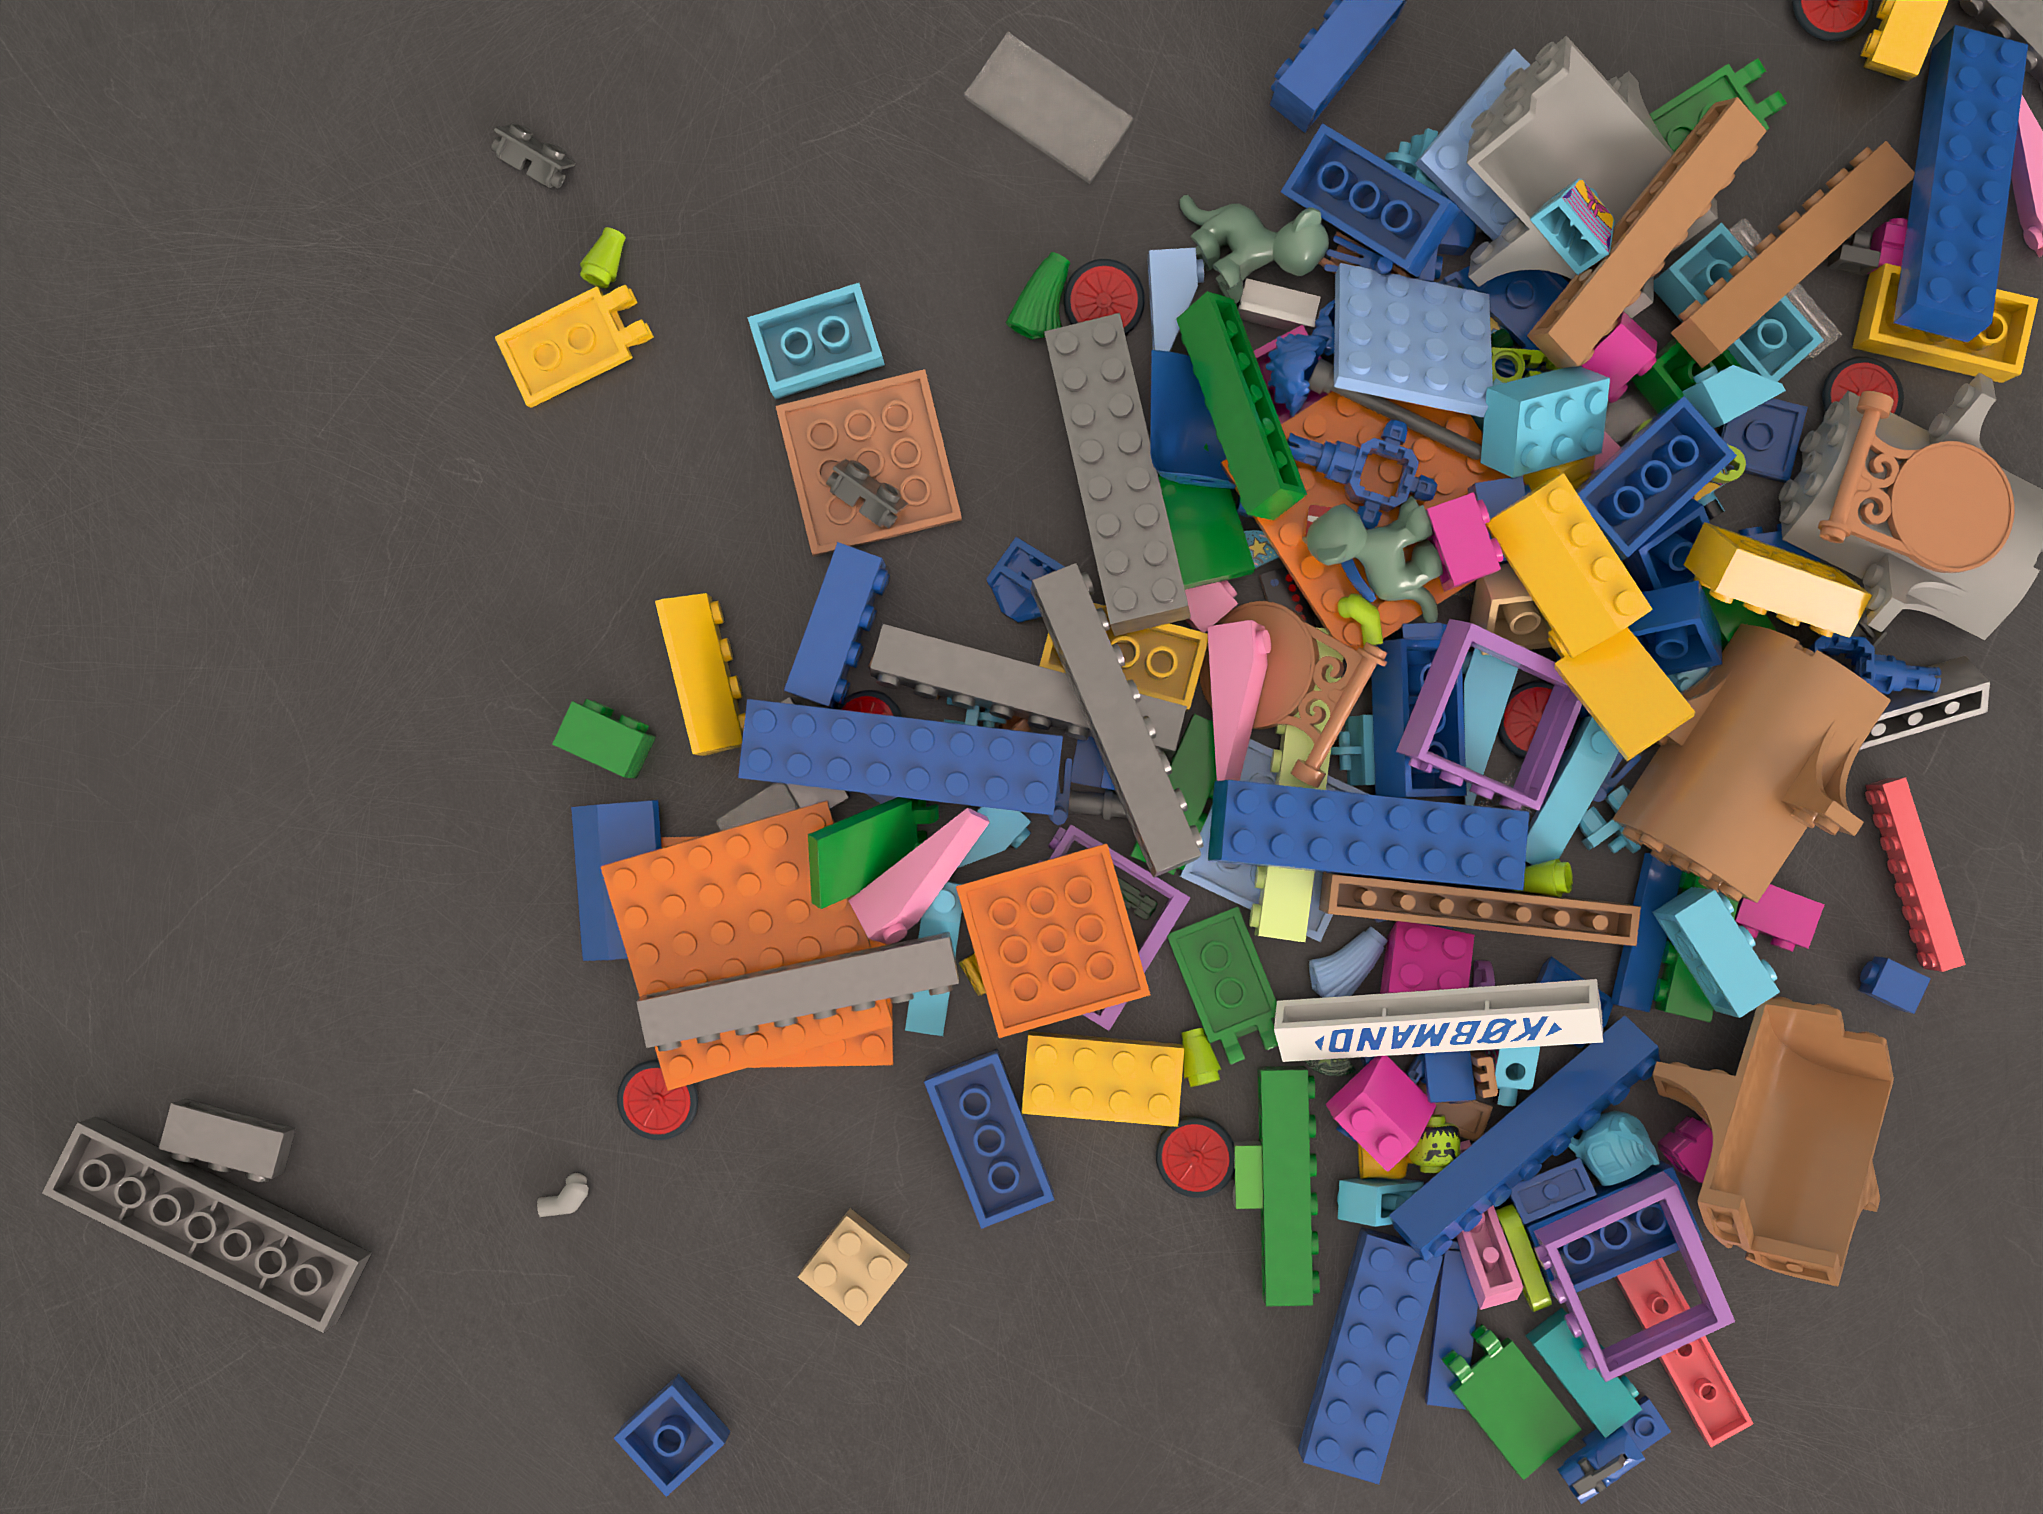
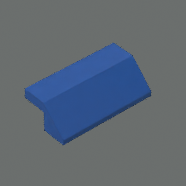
(601, 837)

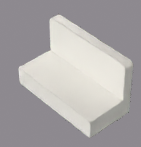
(1278, 306)

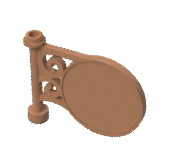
(1942, 503)
(1292, 676)

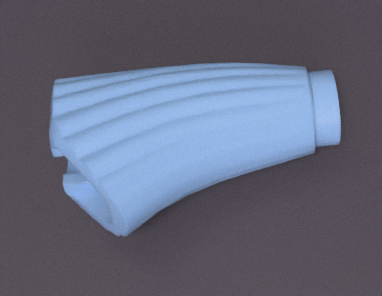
(1348, 967)

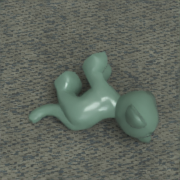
(1295, 247)
(1342, 536)

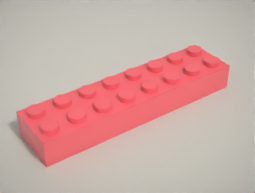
(1914, 874)
(1692, 1367)

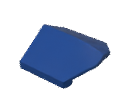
(1013, 579)

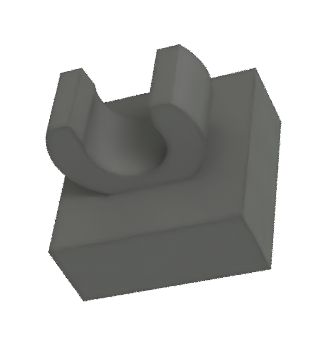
(1854, 255)

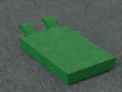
(1684, 112)
(1206, 533)
(863, 847)
(1226, 981)
(1511, 1403)

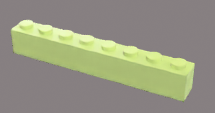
(1285, 891)

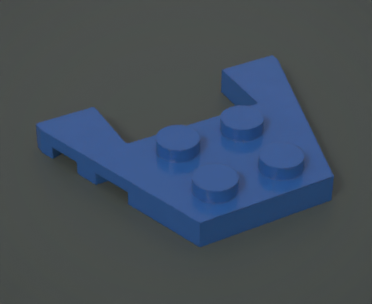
(1516, 299)

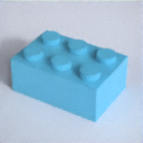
(816, 341)
(1544, 420)
(1717, 951)

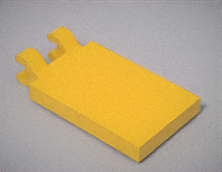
(571, 343)
(1623, 691)

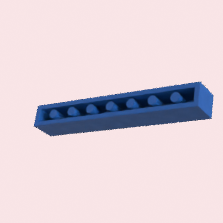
(1525, 1139)

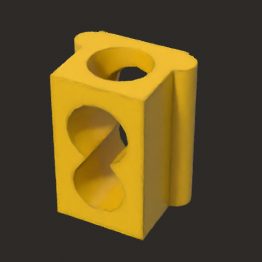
(971, 970)

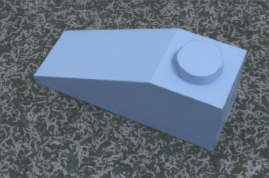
(1172, 286)

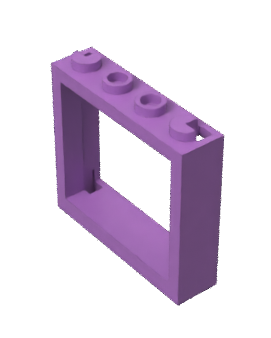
(1548, 739)
(1161, 927)
(1664, 1336)

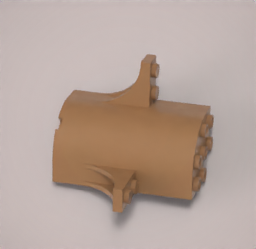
(1753, 763)
(1790, 1137)

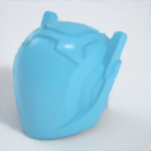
(1615, 1148)

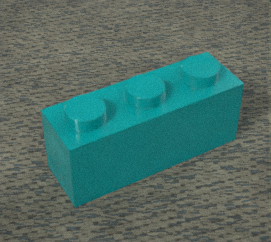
(1604, 1403)

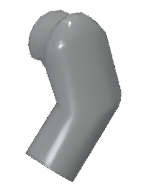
(568, 1200)

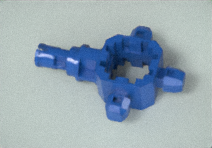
(1345, 464)
(1879, 671)

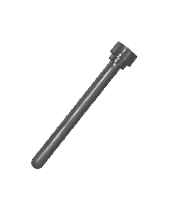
(1323, 380)

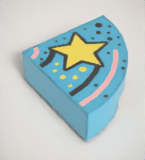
(1260, 548)

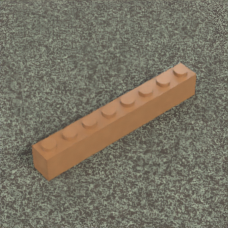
(1648, 233)
(1793, 254)
(1479, 908)

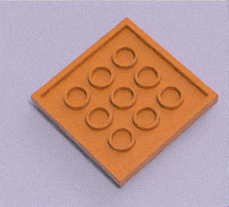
(1053, 940)

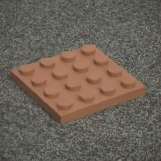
(889, 431)

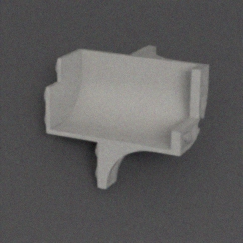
(1545, 133)
(1968, 599)

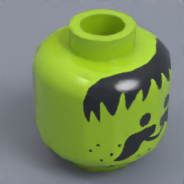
(1437, 1145)

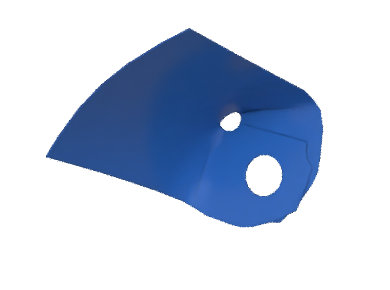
(1183, 425)

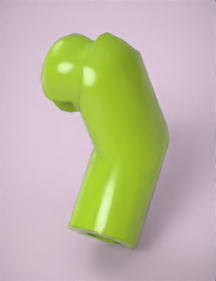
(1364, 613)

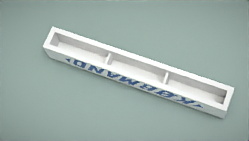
(1439, 1021)

